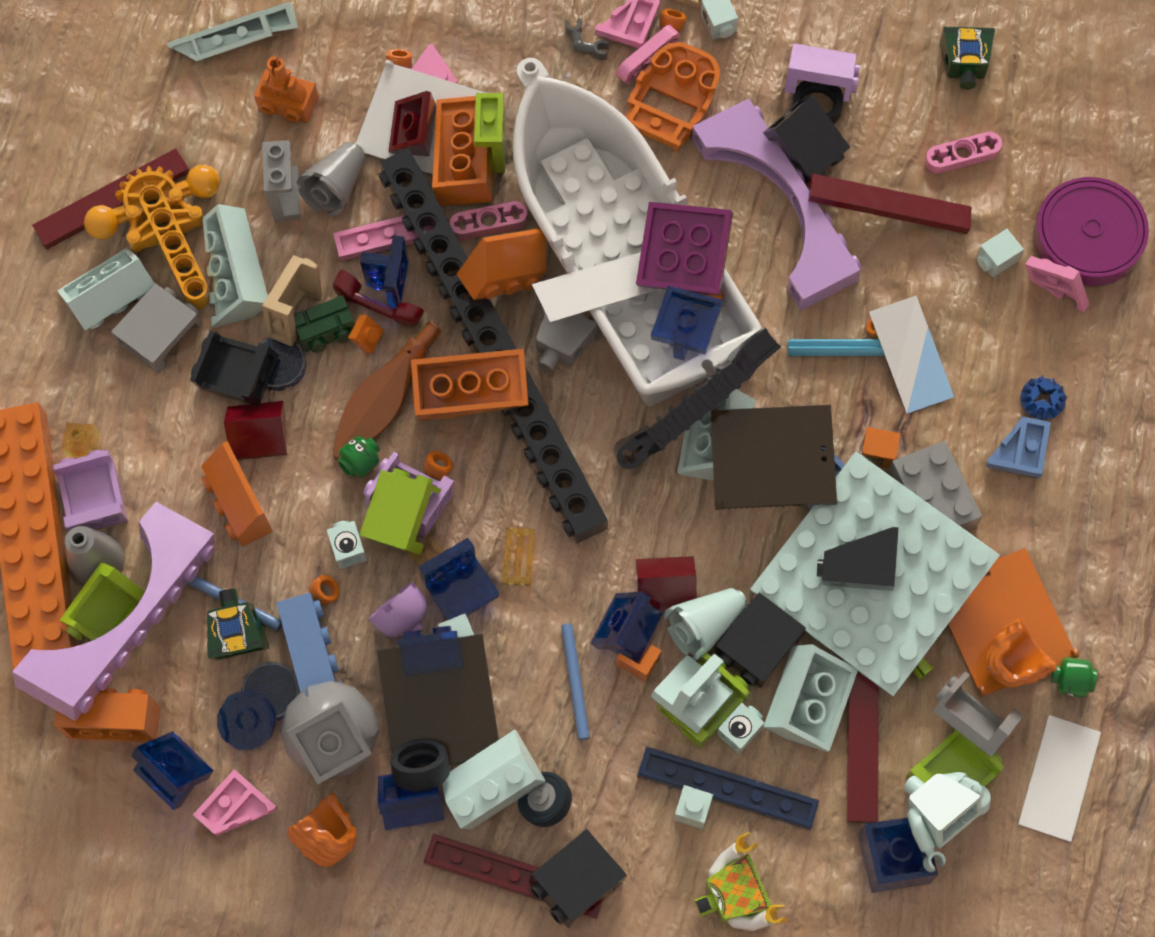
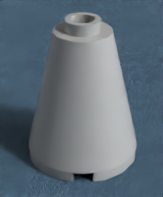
(332, 179)
(87, 549)

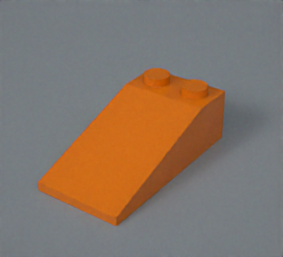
(459, 168)
(469, 384)

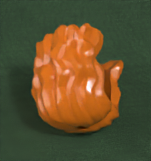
(1016, 657)
(324, 833)

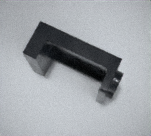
(808, 137)
(233, 368)
(759, 640)
(576, 878)

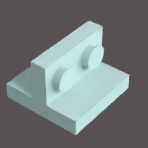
(693, 692)

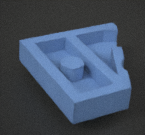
(1023, 449)

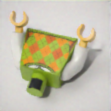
(738, 891)

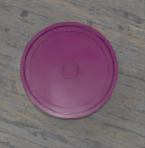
(1092, 228)

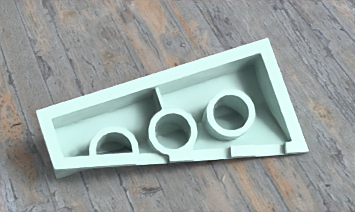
(233, 266)

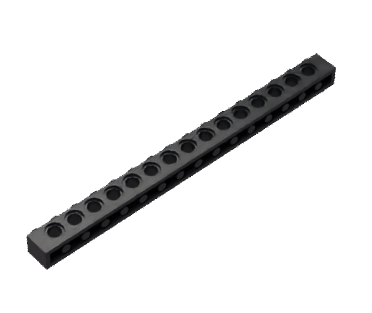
(404, 168)

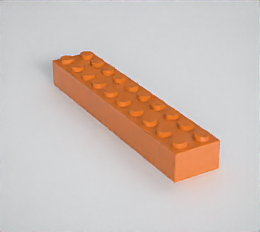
(31, 535)

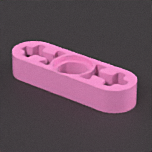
(640, 59)
(972, 144)
(495, 210)

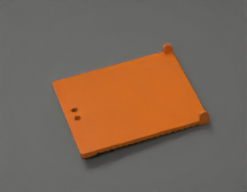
(1002, 595)

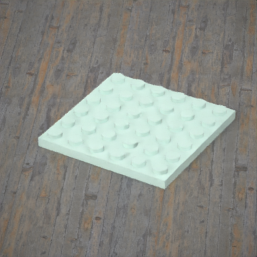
(874, 629)

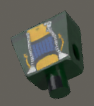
(966, 53)
(234, 628)

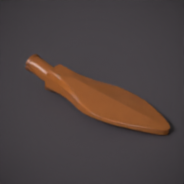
(383, 392)

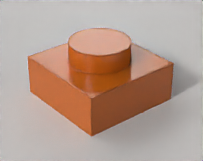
(366, 333)

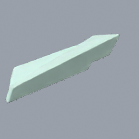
(236, 32)

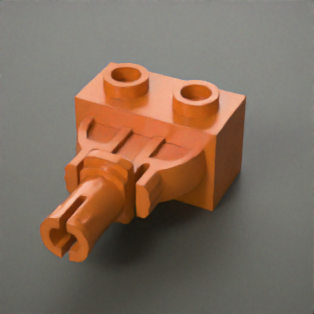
(285, 94)

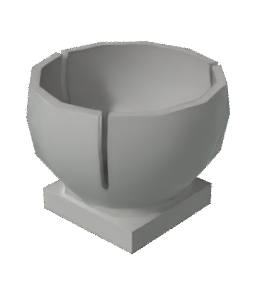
(329, 730)

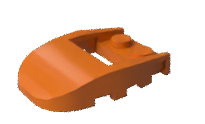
(682, 75)

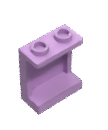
(822, 67)
(90, 491)
(436, 502)

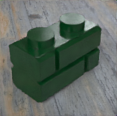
(324, 324)

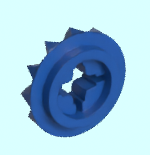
(1042, 409)

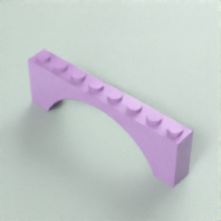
(825, 260)
(75, 675)

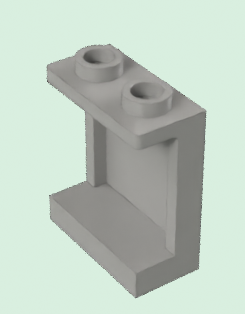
(281, 181)
(155, 326)
(972, 717)

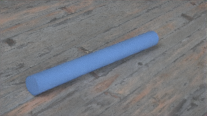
(213, 591)
(575, 682)

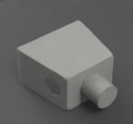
(564, 340)

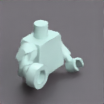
(942, 810)

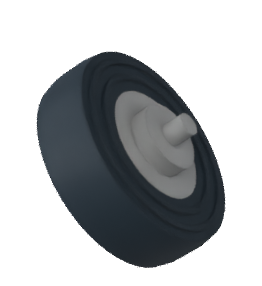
(547, 802)

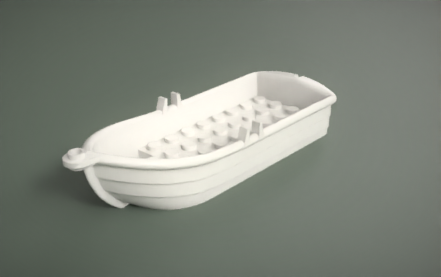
(590, 192)

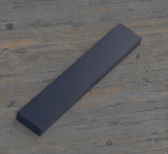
(729, 788)

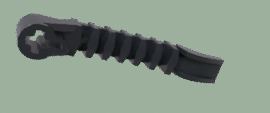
(741, 366)

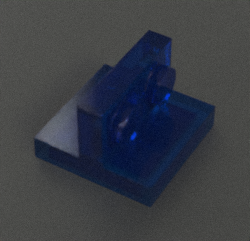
(387, 271)
(686, 321)
(627, 625)
(170, 768)
(407, 808)

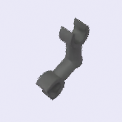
(586, 47)

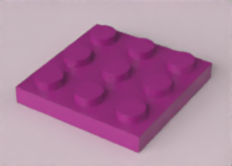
(684, 248)

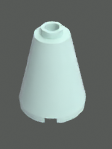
(704, 620)

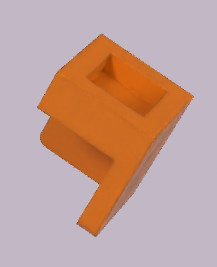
(881, 445)
(644, 667)

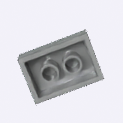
(938, 481)

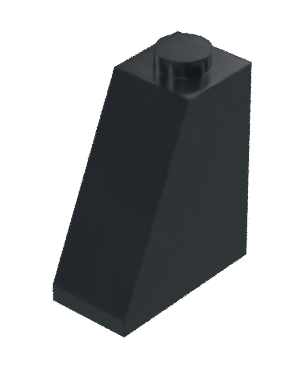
(862, 562)

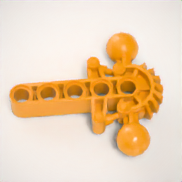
(202, 182)

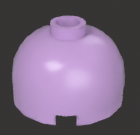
(400, 613)

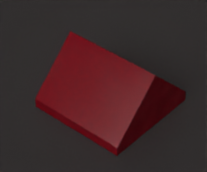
(413, 124)
(256, 430)
(667, 580)

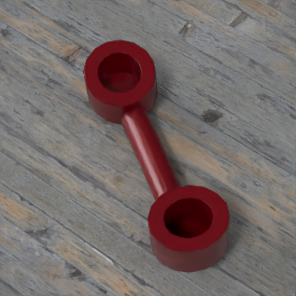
(348, 286)

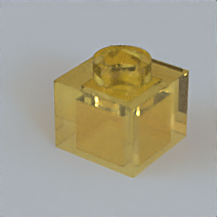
(82, 446)

